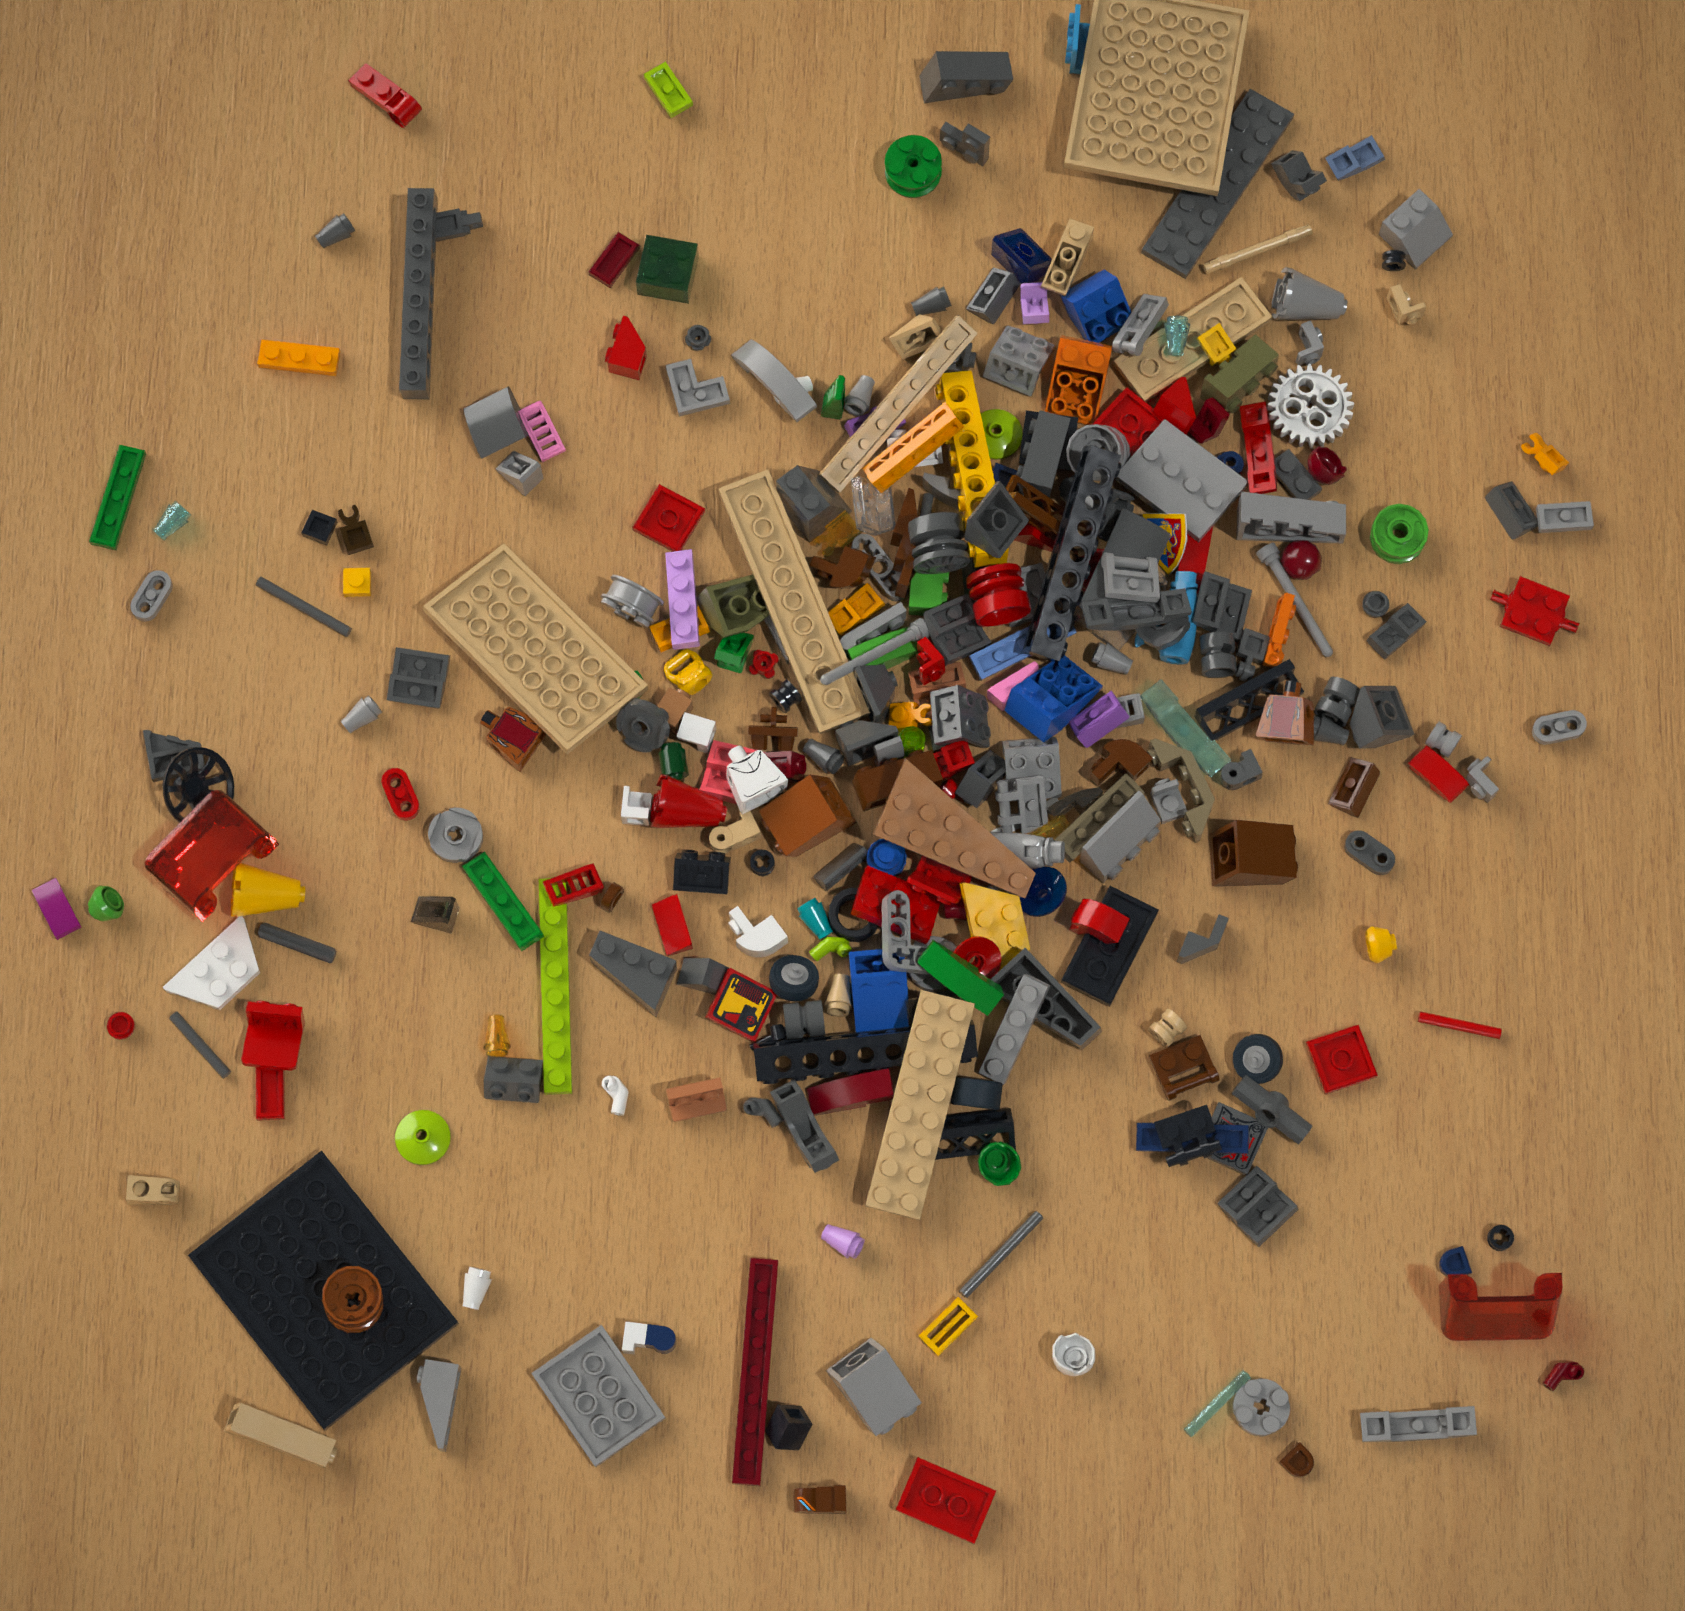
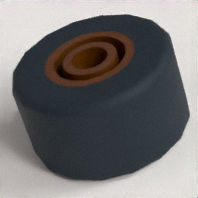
(977, 1093)

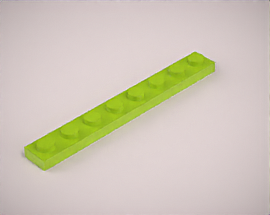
(555, 994)

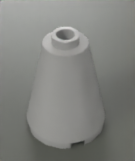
(1305, 298)

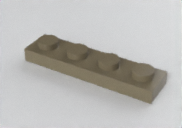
(1097, 815)

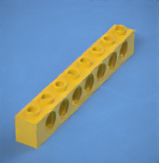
(961, 387)

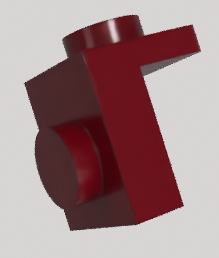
(1209, 421)

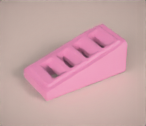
(532, 411)
(1000, 692)

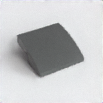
(495, 422)
(1221, 605)
(955, 629)
(418, 677)
(1257, 1206)

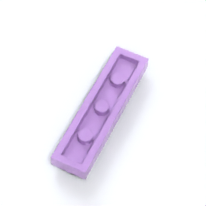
(682, 599)

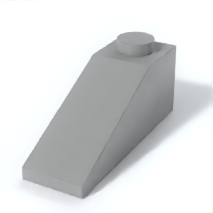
(439, 1390)

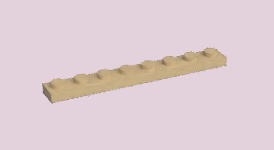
(898, 404)

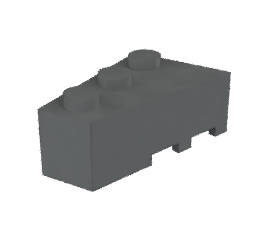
(1043, 452)
(635, 969)

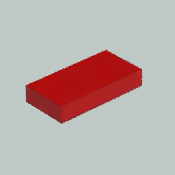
(270, 1094)

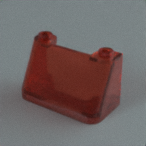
(206, 850)
(1498, 1317)

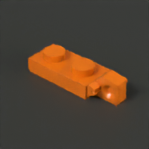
(1278, 633)

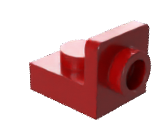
(931, 662)

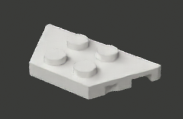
(218, 969)

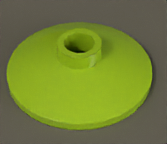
(1010, 438)
(427, 1150)

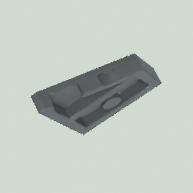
(163, 749)

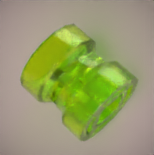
(912, 737)

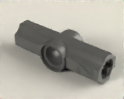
(1272, 1109)

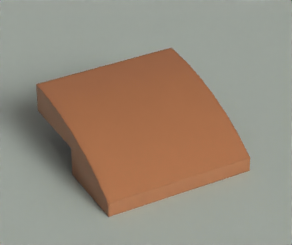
(921, 693)

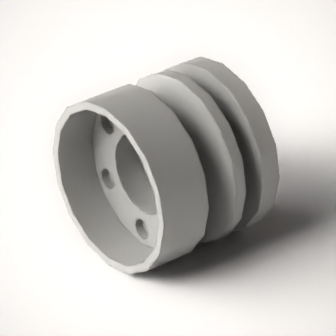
(1099, 436)

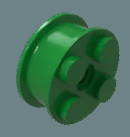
(913, 166)

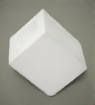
(697, 731)
(636, 807)

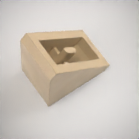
(915, 336)

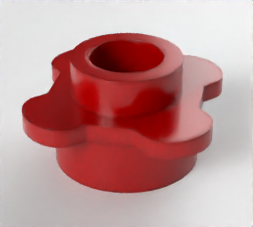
(764, 656)

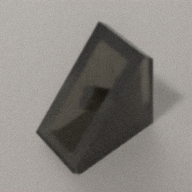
(436, 912)

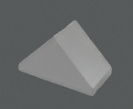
(521, 472)

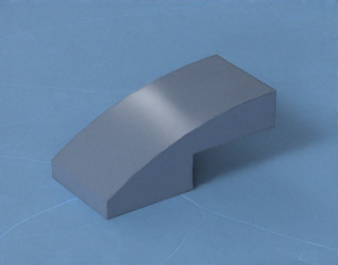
(1355, 159)

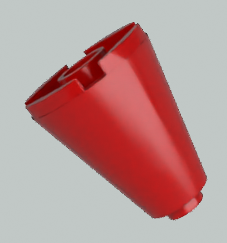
(684, 806)

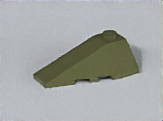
(733, 606)

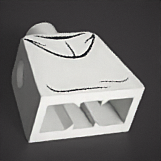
(753, 779)

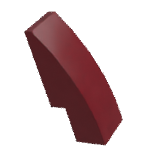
(851, 1092)

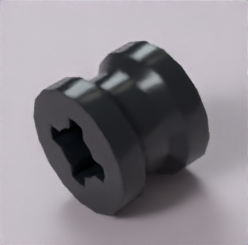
(785, 696)

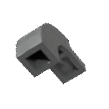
(803, 1127)

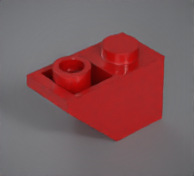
(628, 352)

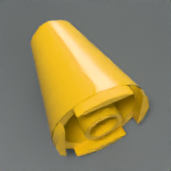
(263, 891)

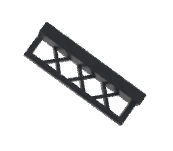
(1238, 697)
(975, 1124)

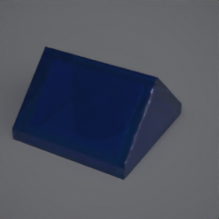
(1020, 255)

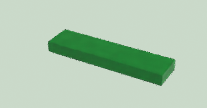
(117, 497)
(503, 901)

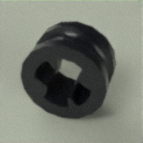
(1393, 260)
(762, 871)
(1494, 1231)

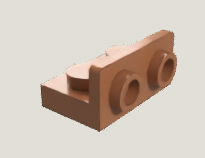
(696, 1099)

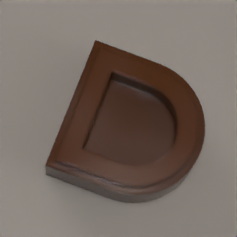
(611, 897)
(1298, 1461)

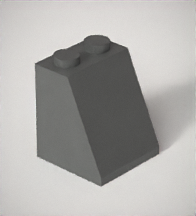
(809, 500)

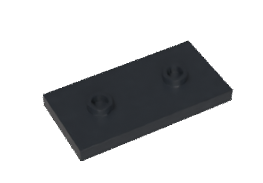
(1101, 967)

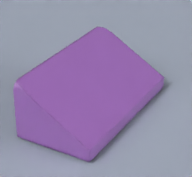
(1098, 719)

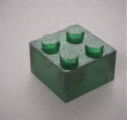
(667, 269)

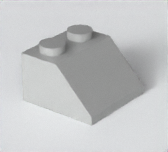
(1416, 229)

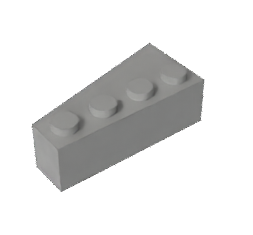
(1289, 519)

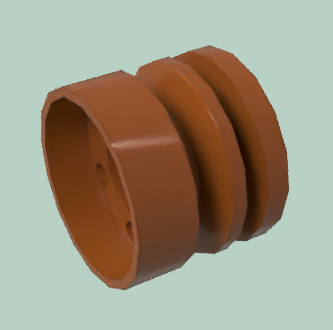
(348, 1284)

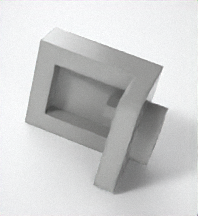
(1312, 341)
(1480, 784)

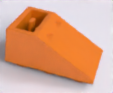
(1078, 379)

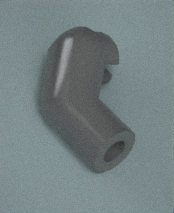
(764, 1108)

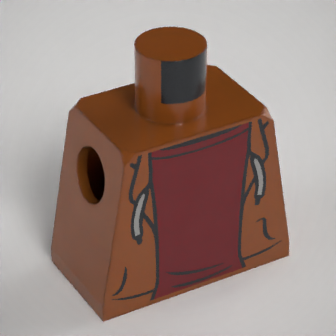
(1287, 717)
(513, 735)

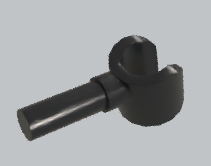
(777, 1032)

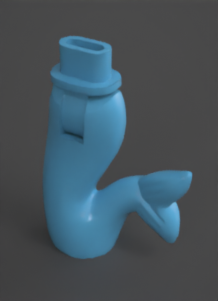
(1181, 651)

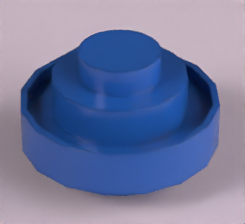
(886, 857)

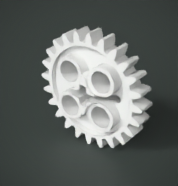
(1299, 424)

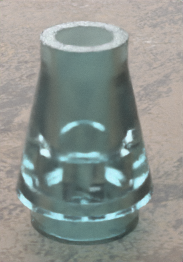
(1176, 334)
(172, 519)

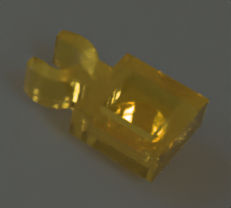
(841, 531)

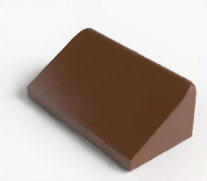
(1354, 787)

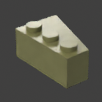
(1240, 374)

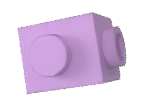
(1034, 303)

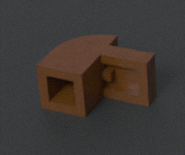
(850, 571)
(1120, 755)

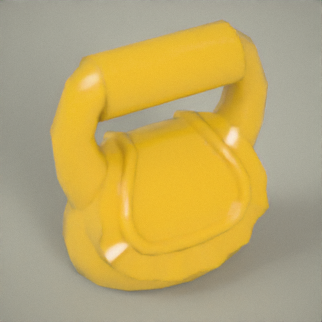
(692, 677)

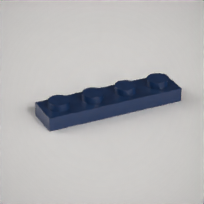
(1233, 1139)

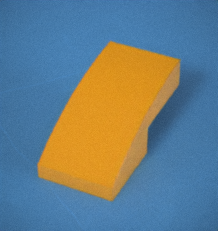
(856, 609)

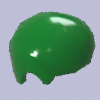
(999, 1163)

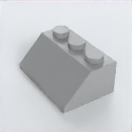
(1120, 838)

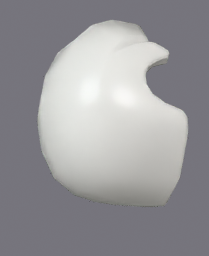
(1073, 1354)

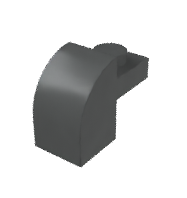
(1297, 175)

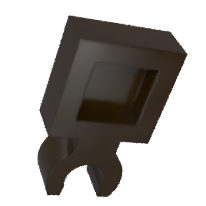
(355, 534)

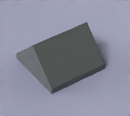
(995, 522)

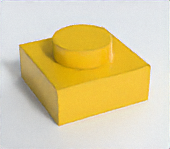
(356, 582)

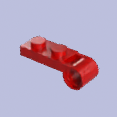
(386, 94)

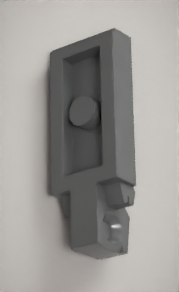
(456, 223)

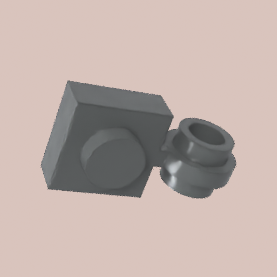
(1252, 648)

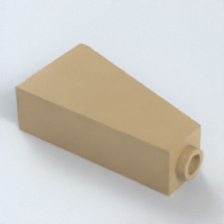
(280, 1435)

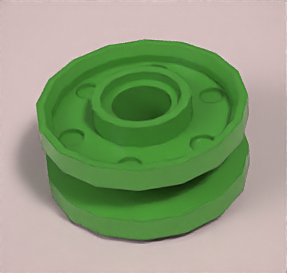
(1401, 518)

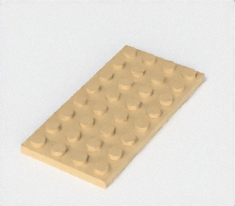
(535, 648)

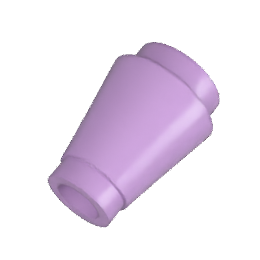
(843, 1240)

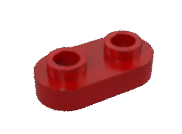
(400, 795)

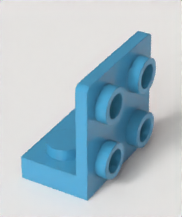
(1076, 41)

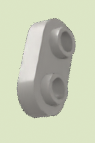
(149, 596)
(1558, 728)

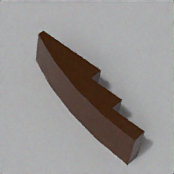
(900, 538)

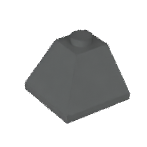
(877, 689)
(1379, 717)
(860, 737)

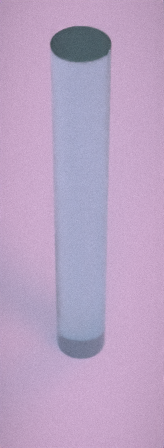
(1209, 1411)

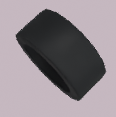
(838, 928)

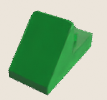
(733, 652)

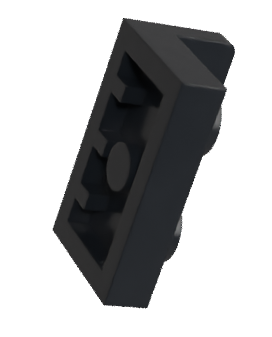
(701, 872)

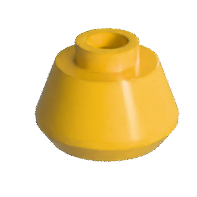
(1379, 944)

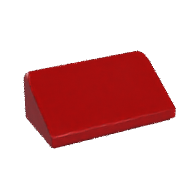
(672, 925)

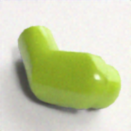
(831, 944)

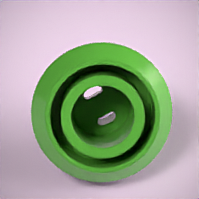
(105, 904)

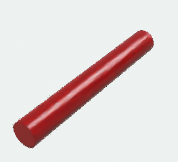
(1459, 1025)

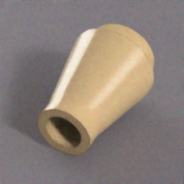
(839, 997)

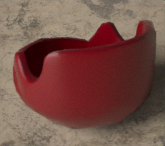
(1325, 466)
(1301, 559)

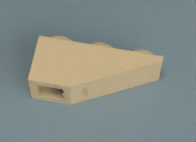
(1068, 257)

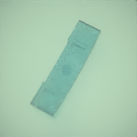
(1183, 729)

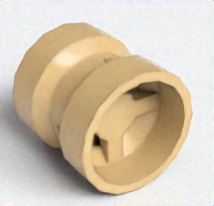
(1167, 1028)

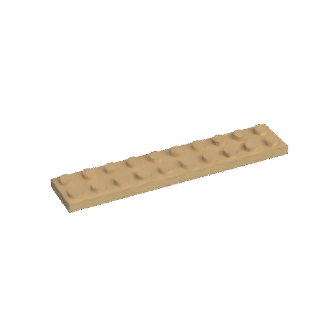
(792, 599)

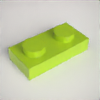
(668, 89)

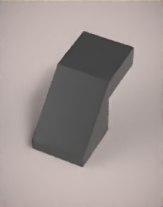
(1197, 945)

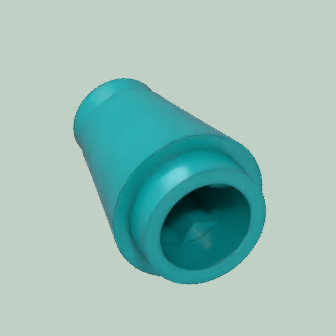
(815, 917)

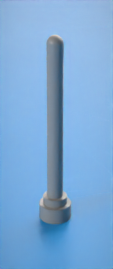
(1270, 557)
(914, 633)

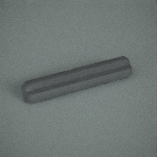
(297, 942)

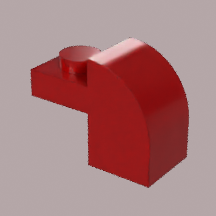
(1098, 921)

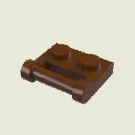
(1179, 1060)

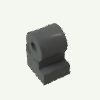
(1240, 774)

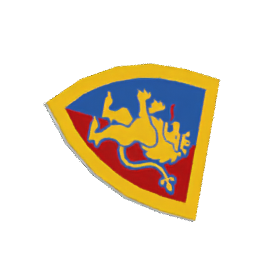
(1177, 526)

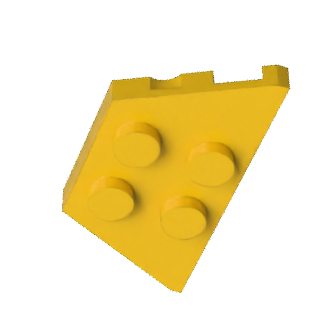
(996, 917)

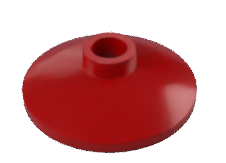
(986, 955)

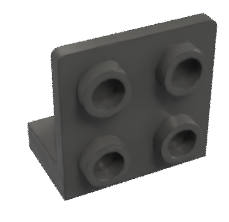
(959, 716)

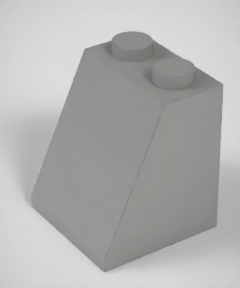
(874, 1387)

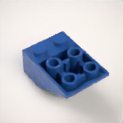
(1051, 697)
(877, 992)

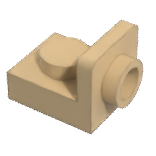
(1400, 305)

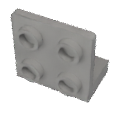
(1018, 360)
(1031, 759)

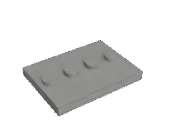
(1181, 478)
(598, 1396)

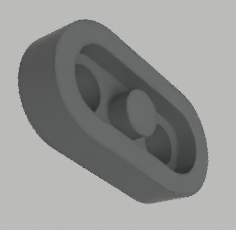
(1369, 852)

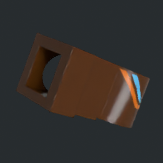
(820, 1500)

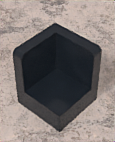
(788, 1427)

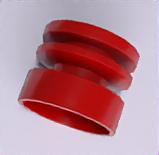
(998, 595)

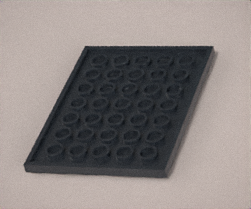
(273, 1275)

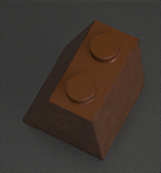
(1253, 854)

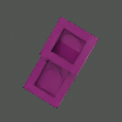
(56, 908)

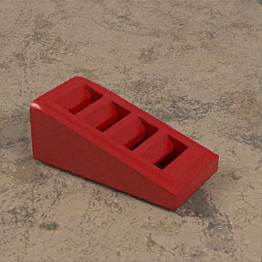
(585, 892)

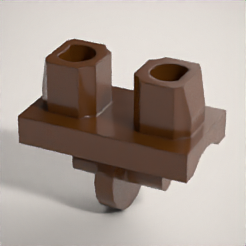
(760, 734)

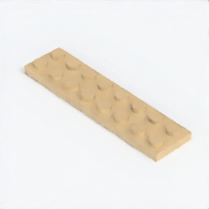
(920, 1105)

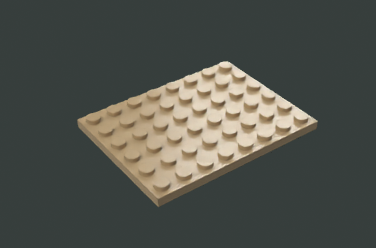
(1157, 92)

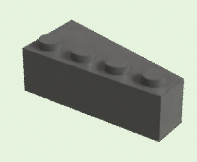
(1059, 1009)

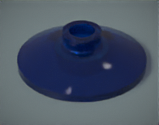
(1047, 881)

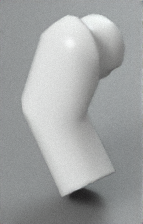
(618, 1092)

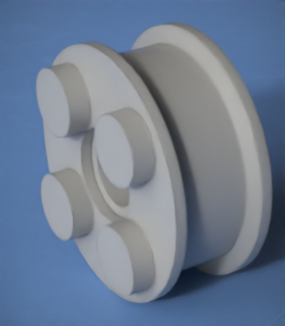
(631, 600)

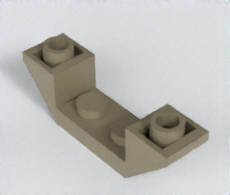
(1169, 755)

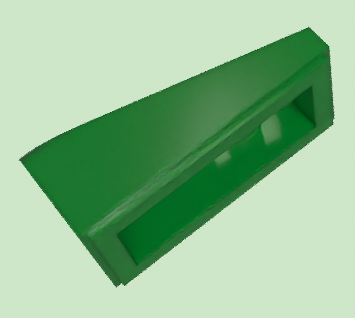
(834, 399)

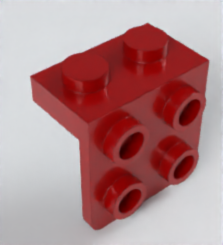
(938, 880)
(273, 1035)

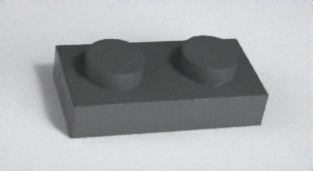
(1295, 477)

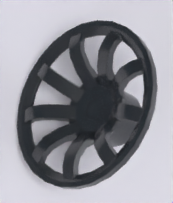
(193, 786)

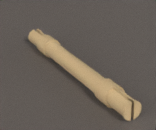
(1287, 238)

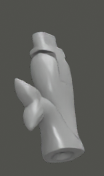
(1032, 850)

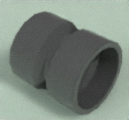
(1218, 656)
(1338, 699)
(804, 1019)

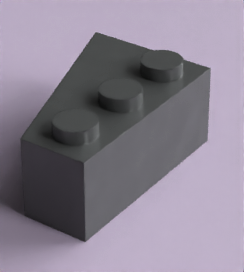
(964, 75)

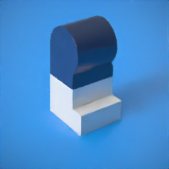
(648, 1336)

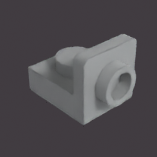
(1168, 800)

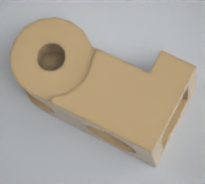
(735, 835)
(152, 1190)

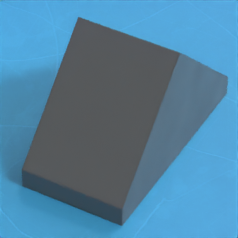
(702, 974)

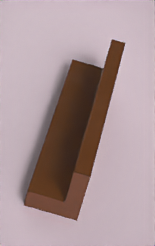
(1037, 517)

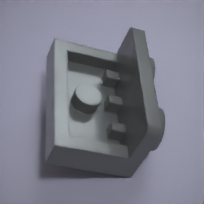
(513, 1079)

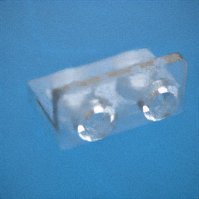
(872, 509)

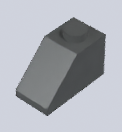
(981, 779)

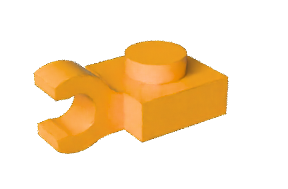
(1548, 457)

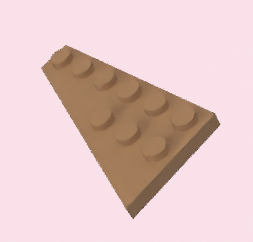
(935, 826)

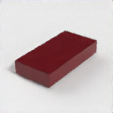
(614, 260)

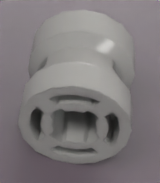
(1443, 739)

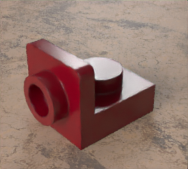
(789, 763)

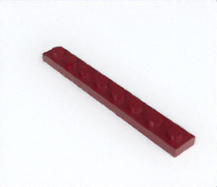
(755, 1372)

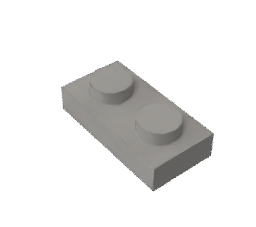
(1564, 517)

